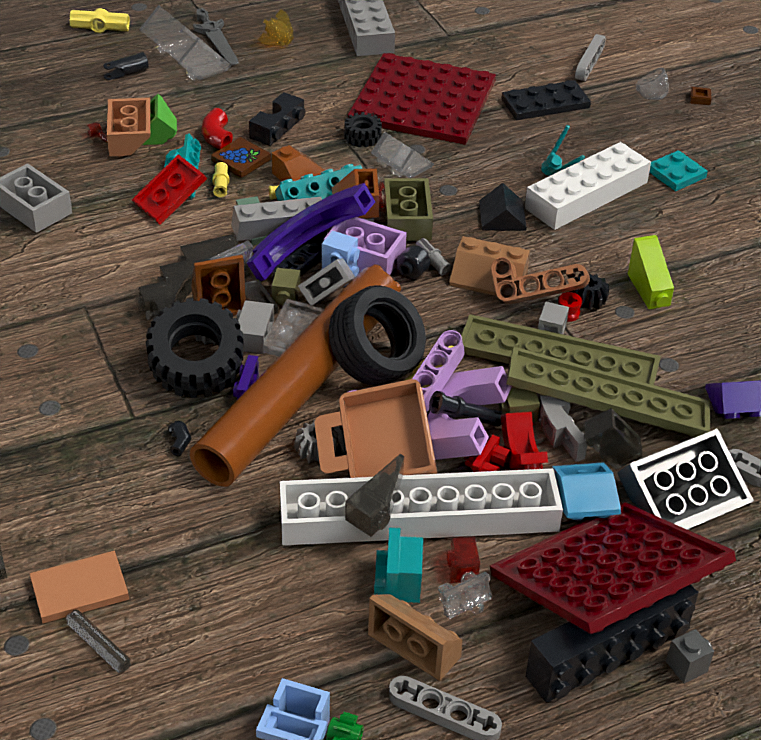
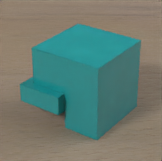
(400, 567)

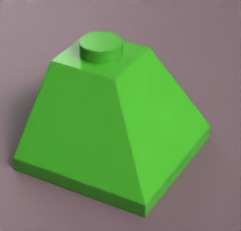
(162, 122)

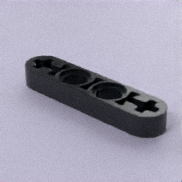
(302, 255)

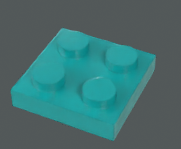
(677, 170)

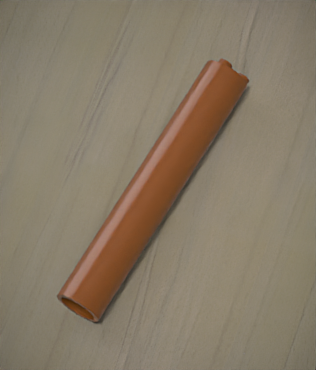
(277, 393)

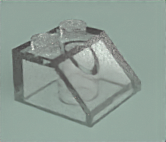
(400, 157)

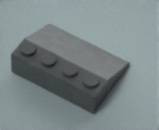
(687, 482)

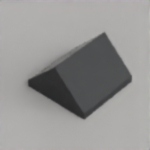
(502, 210)

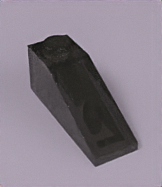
(374, 502)

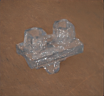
(466, 595)

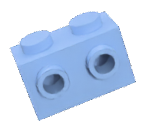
(341, 246)

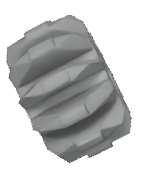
(307, 443)

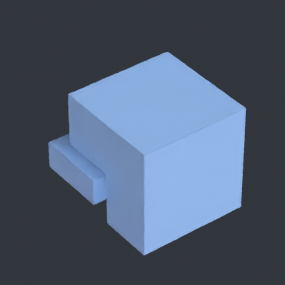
(296, 713)

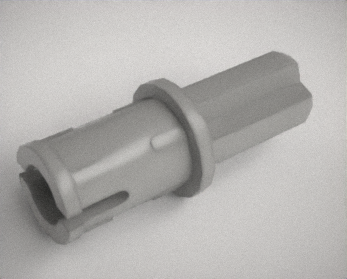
(436, 258)

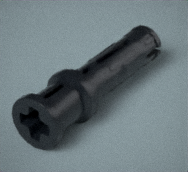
(456, 407)

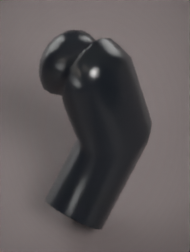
(182, 436)

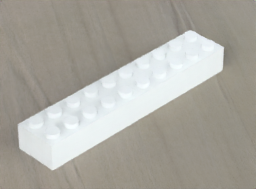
(426, 506)

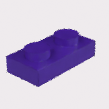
(247, 375)

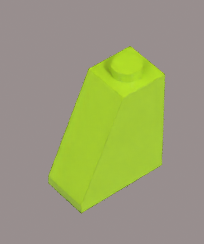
(650, 272)

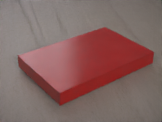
(169, 189)

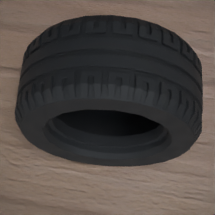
(354, 349)

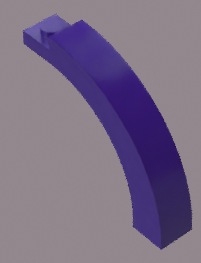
(307, 224)

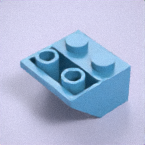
(587, 490)

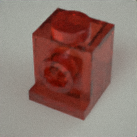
(462, 558)

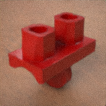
(491, 453)

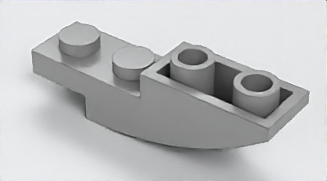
(560, 426)

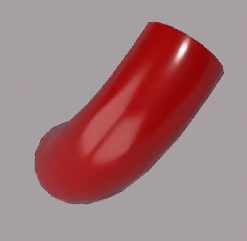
(213, 129)

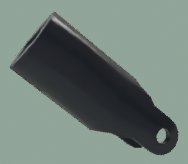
(126, 66)

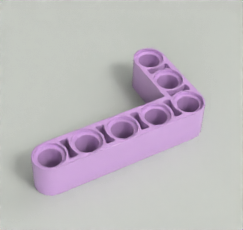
(439, 355)

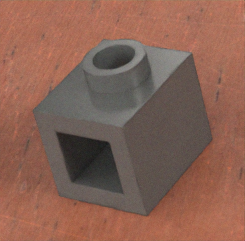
(690, 656)

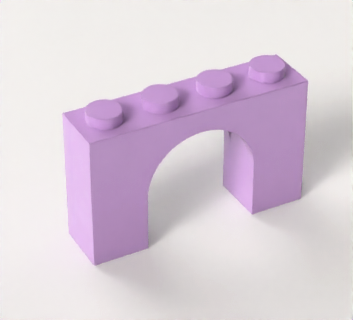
(467, 436)

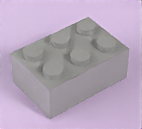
(33, 198)

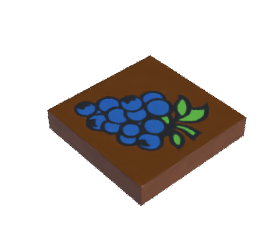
(241, 157)

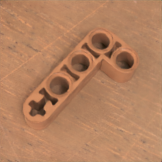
(541, 278)

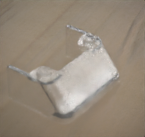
(183, 45)

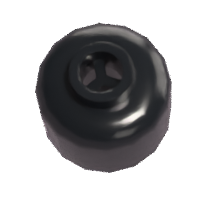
(413, 262)

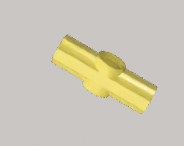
(90, 19)

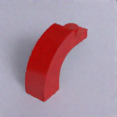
(520, 440)

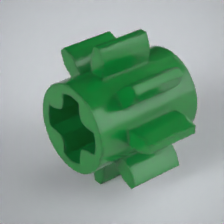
(345, 728)

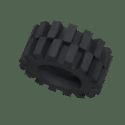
(362, 129)

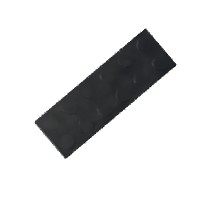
(575, 657)

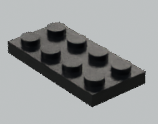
(545, 100)

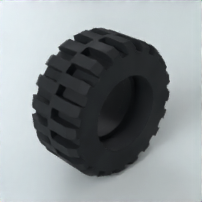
(187, 320)

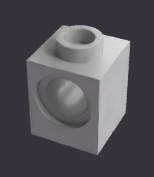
(553, 318)

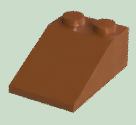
(220, 282)

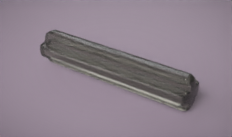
(98, 641)

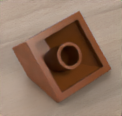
(293, 164)

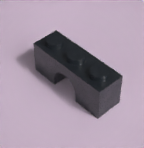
(270, 127)

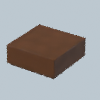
(700, 96)

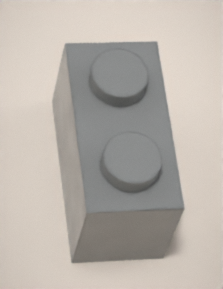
(326, 281)
(256, 323)

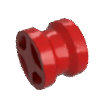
(572, 301)

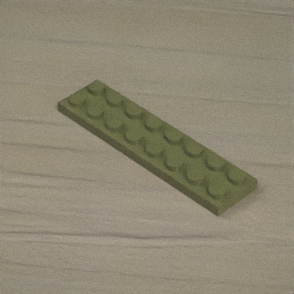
(496, 340)
(606, 390)

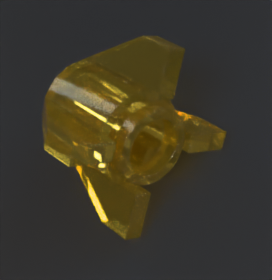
(278, 31)

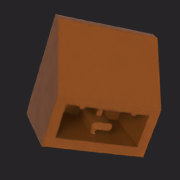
(361, 176)

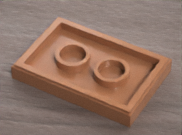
(79, 586)

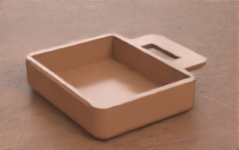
(377, 429)

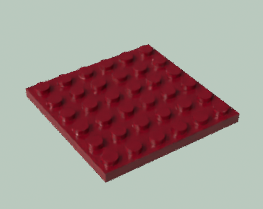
(425, 97)
(611, 566)

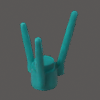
(553, 162)

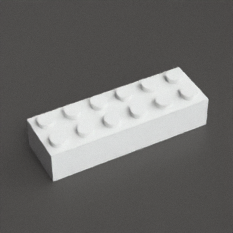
(587, 185)

